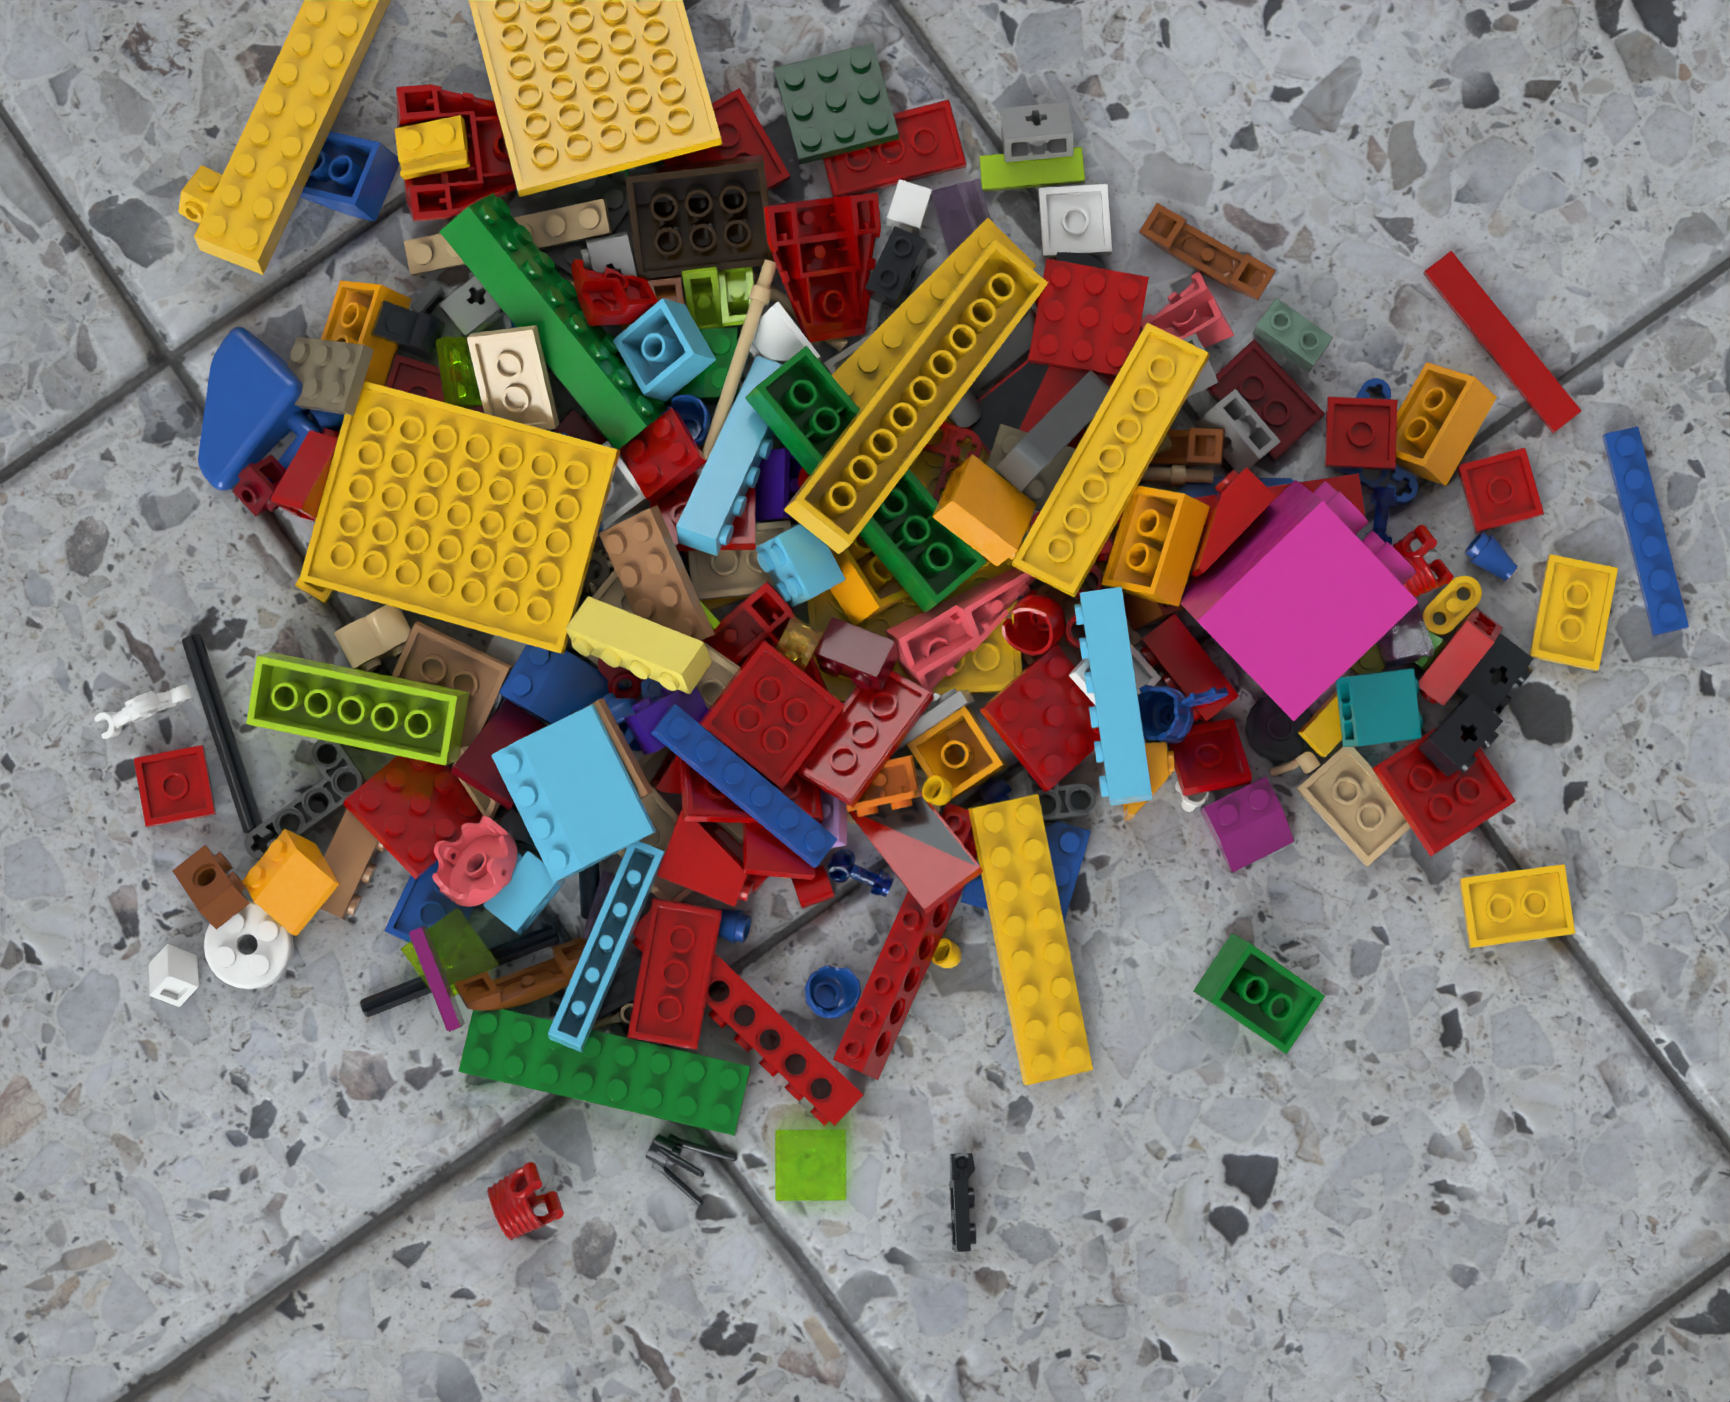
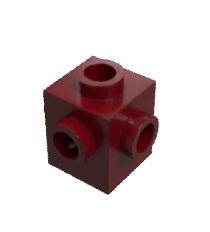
(254, 486)

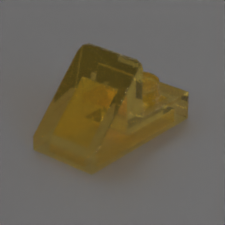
(799, 642)

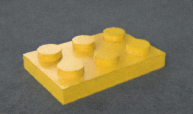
(1573, 612)
(1517, 906)

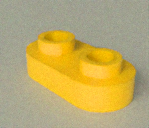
(1451, 606)

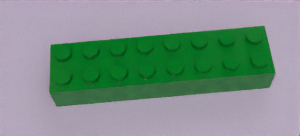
(535, 294)
(808, 417)
(608, 1071)

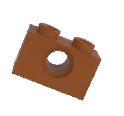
(211, 886)

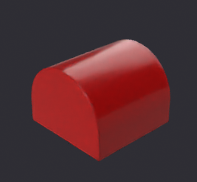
(815, 890)

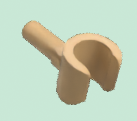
(1306, 761)
(614, 1019)

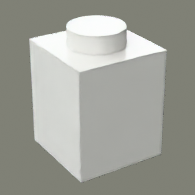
(909, 207)

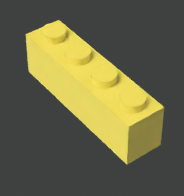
(638, 645)

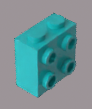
(1379, 707)

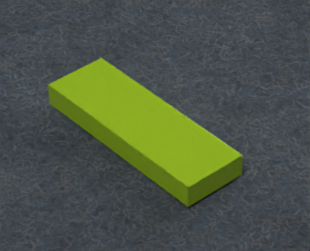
(1003, 175)

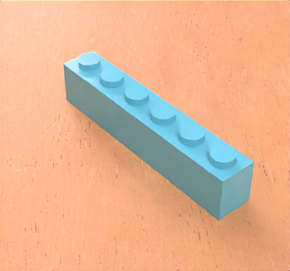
(728, 470)
(1115, 696)
(606, 946)

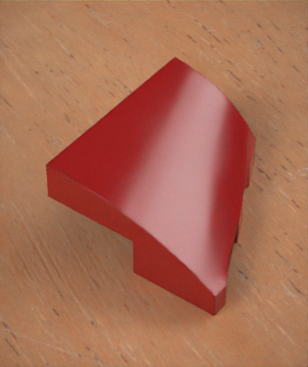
(611, 296)

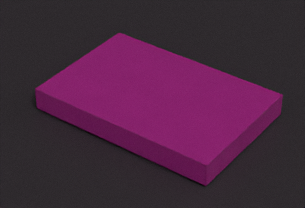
(436, 978)

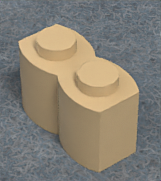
(374, 638)

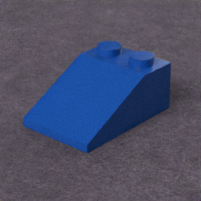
(351, 176)
(553, 684)

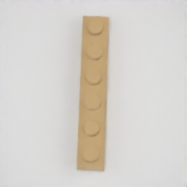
(546, 227)

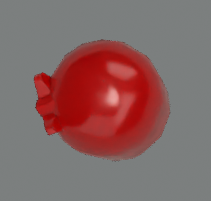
(1036, 626)

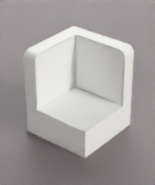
(173, 975)

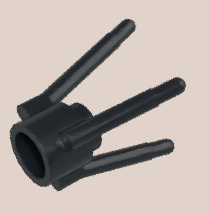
(665, 1153)

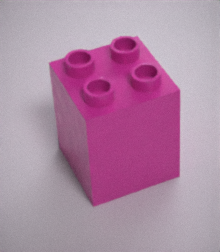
(1301, 594)

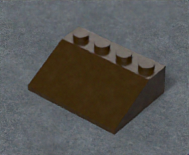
(698, 216)

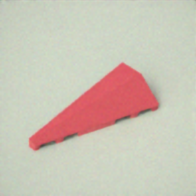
(1191, 313)
(939, 638)

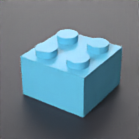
(664, 349)
(799, 565)
(525, 894)

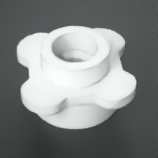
(1190, 801)

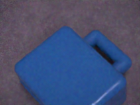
(248, 409)

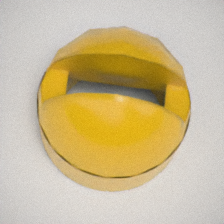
(937, 790)
(947, 954)

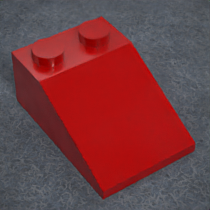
(1231, 512)

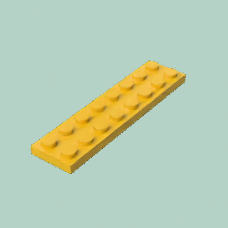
(880, 352)
(1110, 460)
(1030, 939)

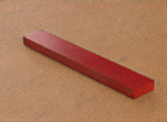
(1502, 342)

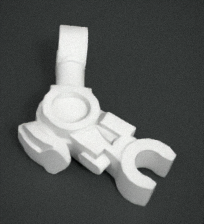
(142, 707)

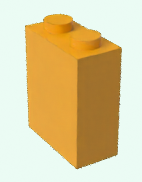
(985, 511)

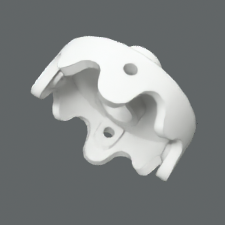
(254, 970)

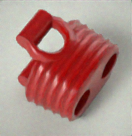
(1424, 579)
(515, 1200)

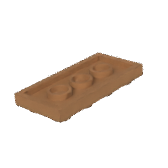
(655, 574)

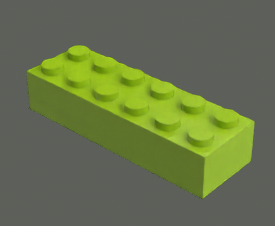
(357, 708)

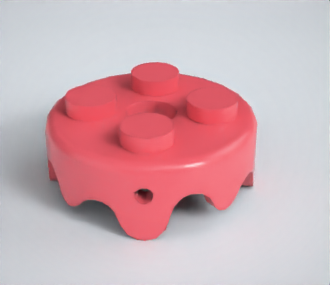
(459, 863)

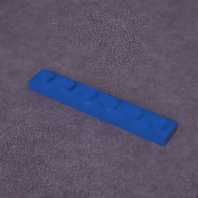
(1645, 531)
(744, 786)

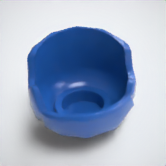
(694, 415)
(832, 991)

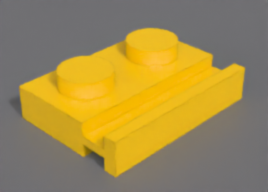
(432, 147)

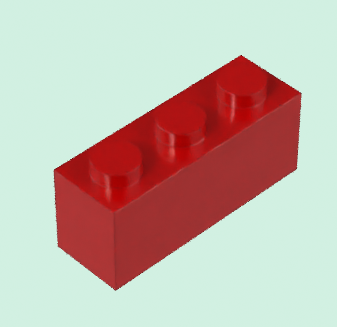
(1185, 665)

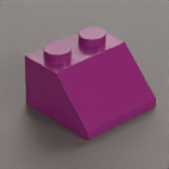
(1248, 824)

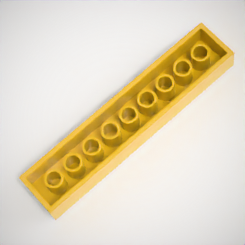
(287, 130)
(916, 397)

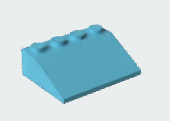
(573, 793)

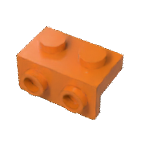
(894, 785)

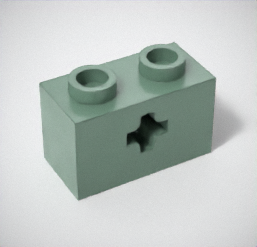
(1292, 335)

